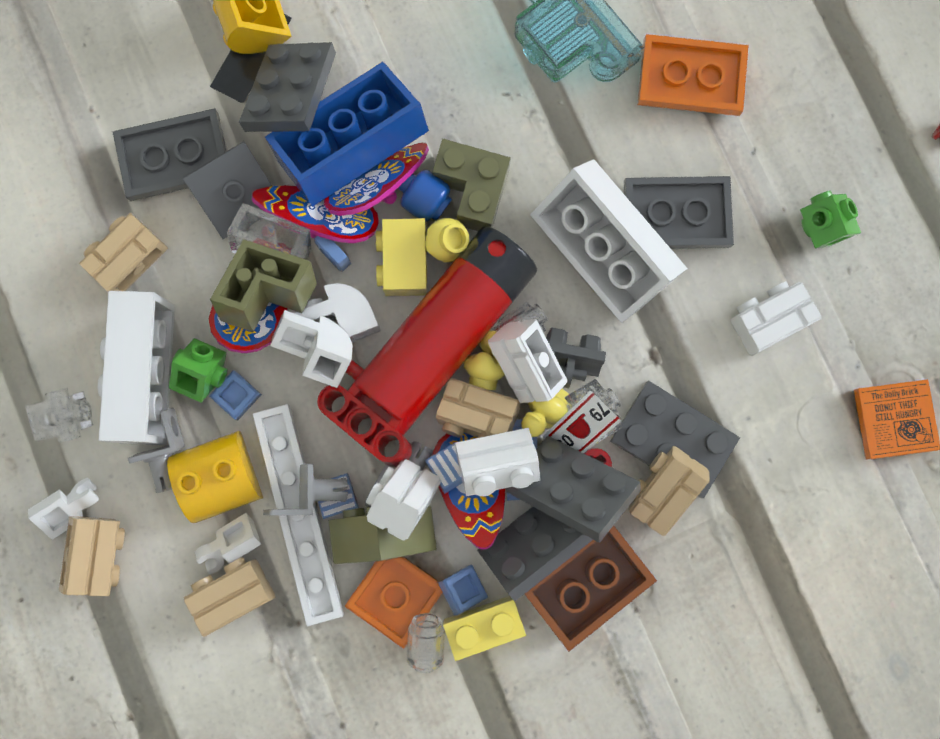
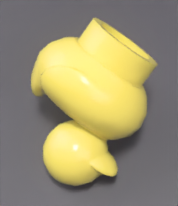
(446, 239)
(484, 367)
(545, 414)

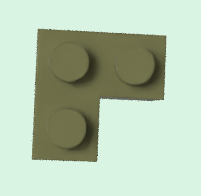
(476, 174)
(261, 277)
(360, 541)

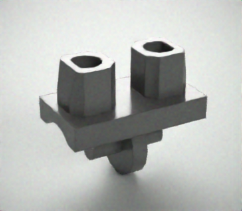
(577, 360)

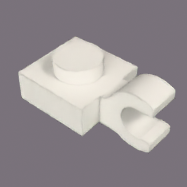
(54, 511)
(231, 543)

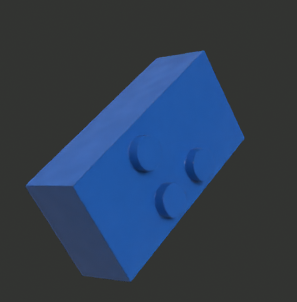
(350, 134)

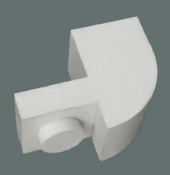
(346, 306)
(321, 344)

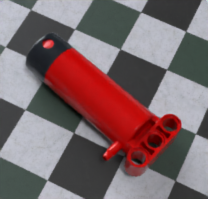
(430, 344)

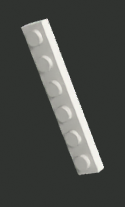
(301, 532)

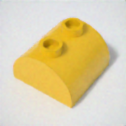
(251, 24)
(213, 478)

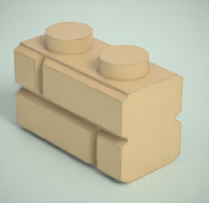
(122, 254)
(475, 411)
(669, 490)
(90, 556)
(228, 597)

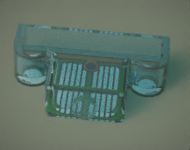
(569, 32)

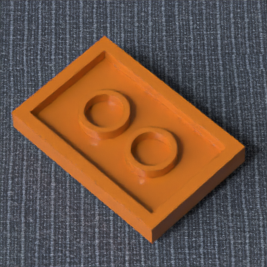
(693, 75)

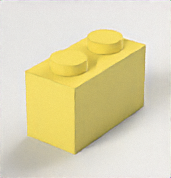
(403, 257)
(483, 628)

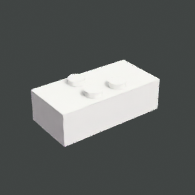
(607, 240)
(136, 368)

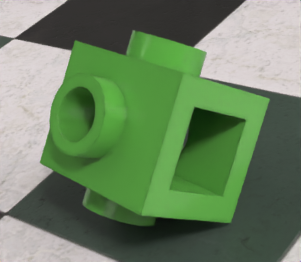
(830, 219)
(197, 370)

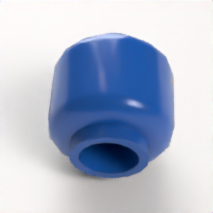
(425, 195)

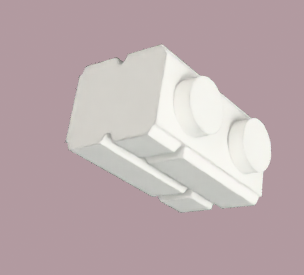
(774, 318)
(527, 361)
(498, 462)
(401, 498)

